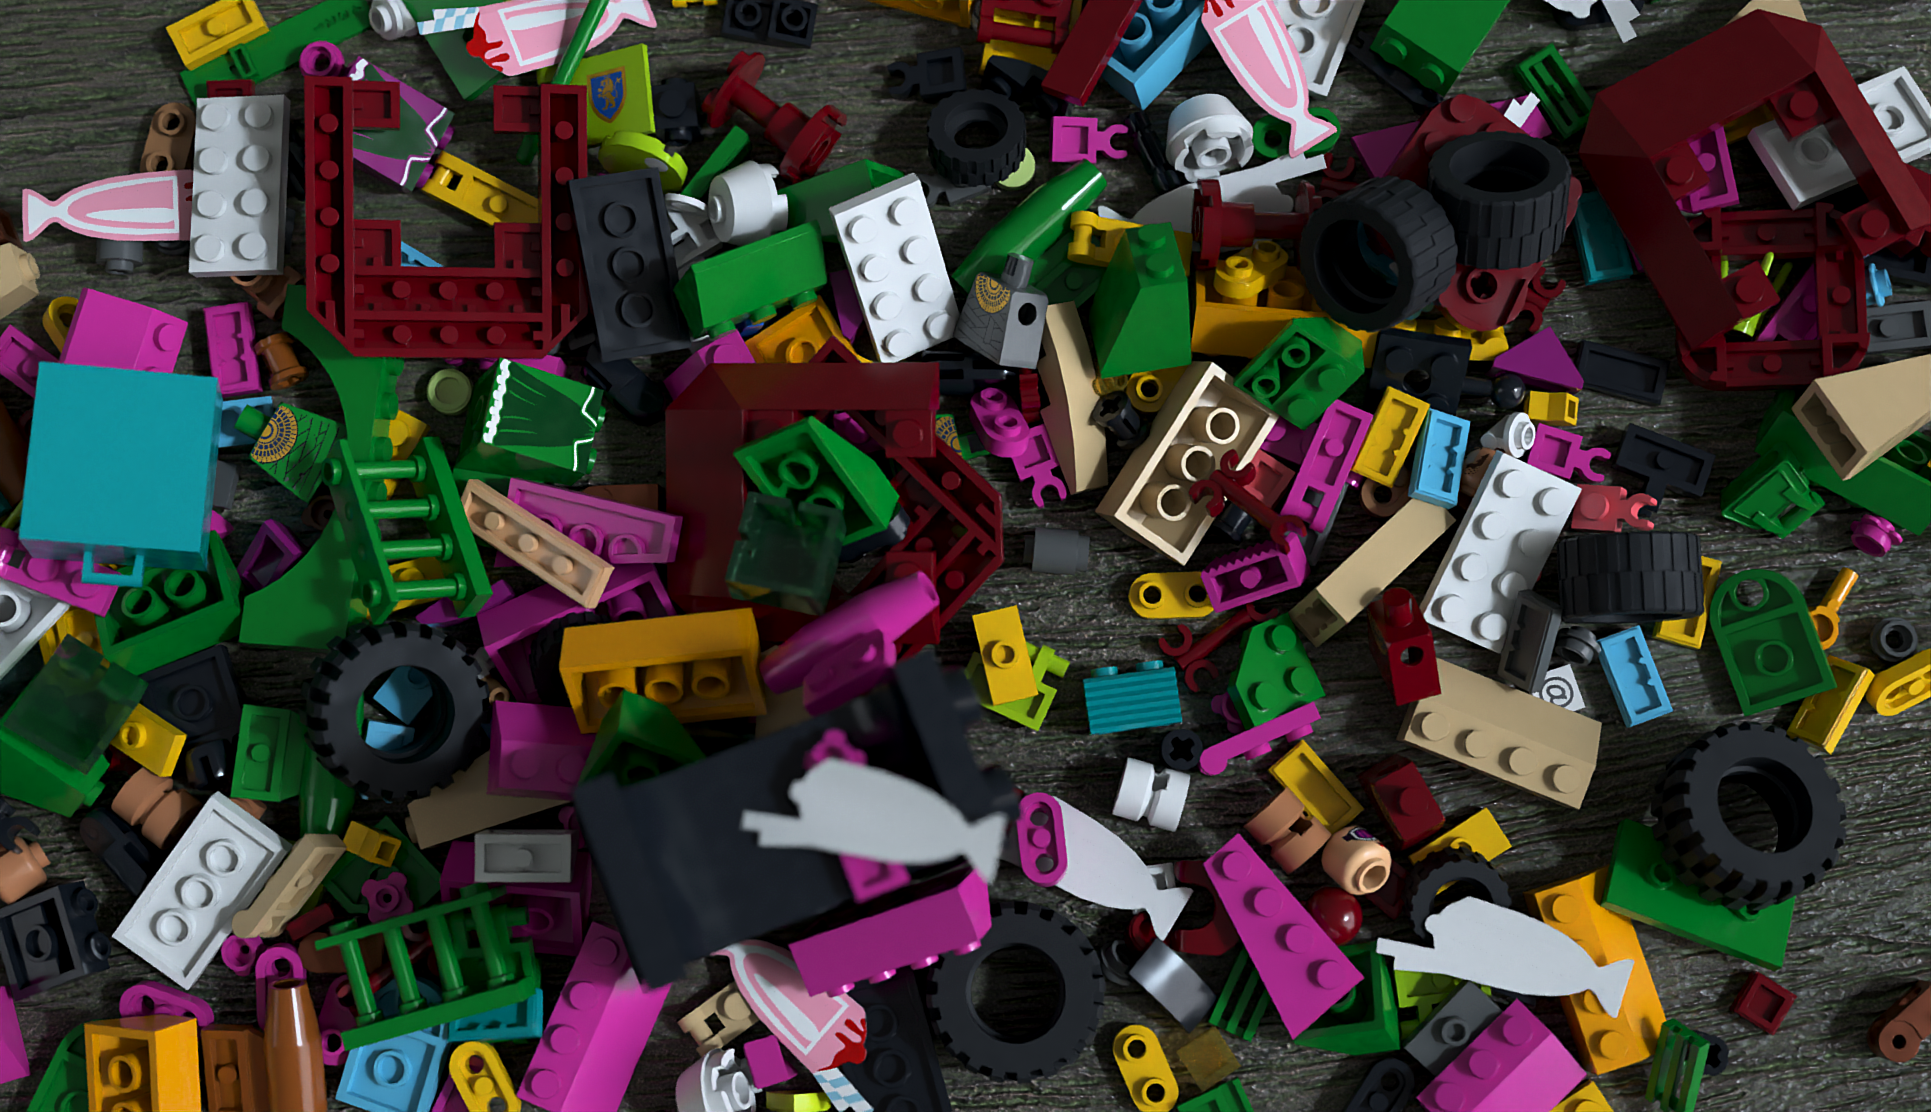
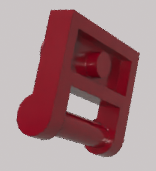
(1038, 10)

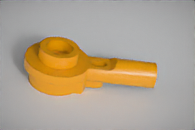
(1825, 614)

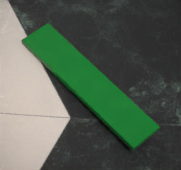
(282, 46)

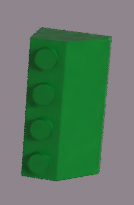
(1891, 486)

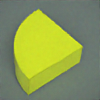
(797, 1101)

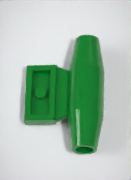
(1042, 232)
(278, 765)

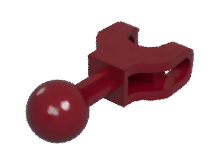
(1330, 907)

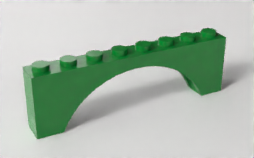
(323, 589)

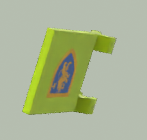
(616, 92)

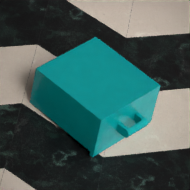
(121, 469)

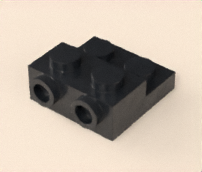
(52, 940)

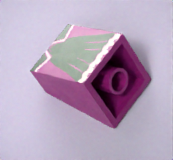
(402, 155)

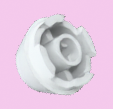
(1207, 137)
(746, 204)
(717, 1084)

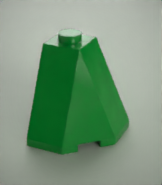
(814, 196)
(42, 778)

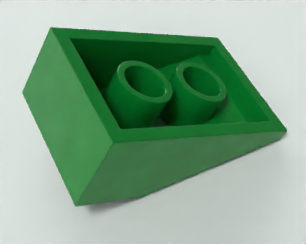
(822, 469)

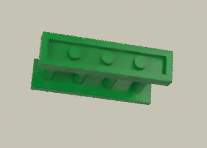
(437, 505)
(414, 1010)

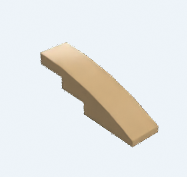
(1069, 419)

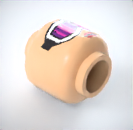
(1356, 860)

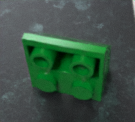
(1303, 369)

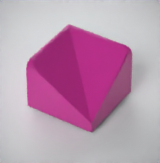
(766, 1062)

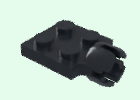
(206, 704)

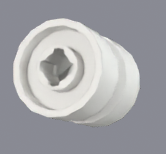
(1151, 794)

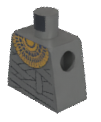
(1005, 315)

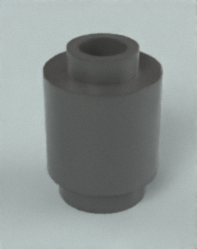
(119, 256)
(1056, 551)

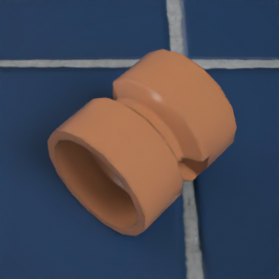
(156, 806)
(1287, 830)

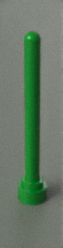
(567, 66)

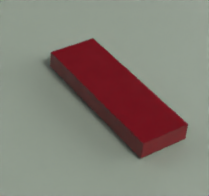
(1088, 49)

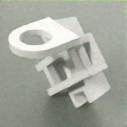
(689, 221)

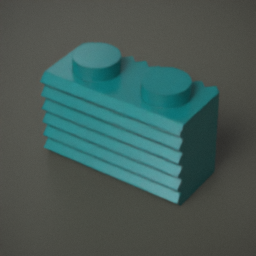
(1131, 699)

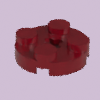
(1486, 311)

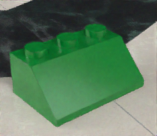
(753, 281)
(173, 613)

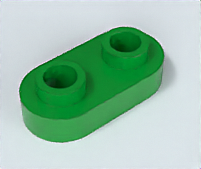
(1273, 126)

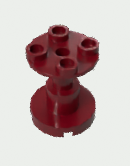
(801, 138)
(1238, 224)

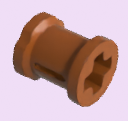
(281, 361)

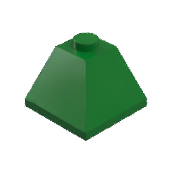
(639, 743)
(1365, 1016)

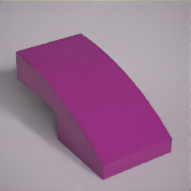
(443, 614)

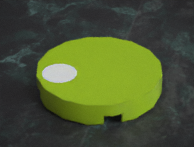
(639, 151)

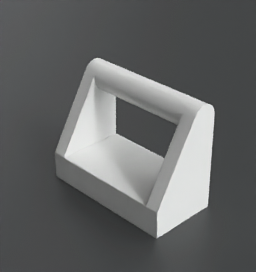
(525, 855)

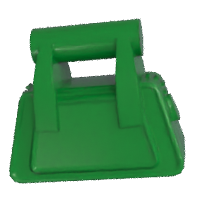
(1767, 490)

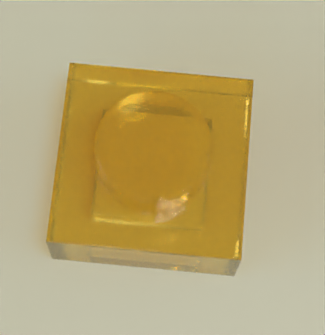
(1208, 1058)

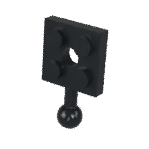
(1445, 362)

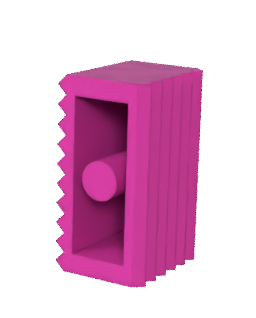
(1255, 573)

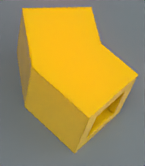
(1551, 408)
(371, 843)

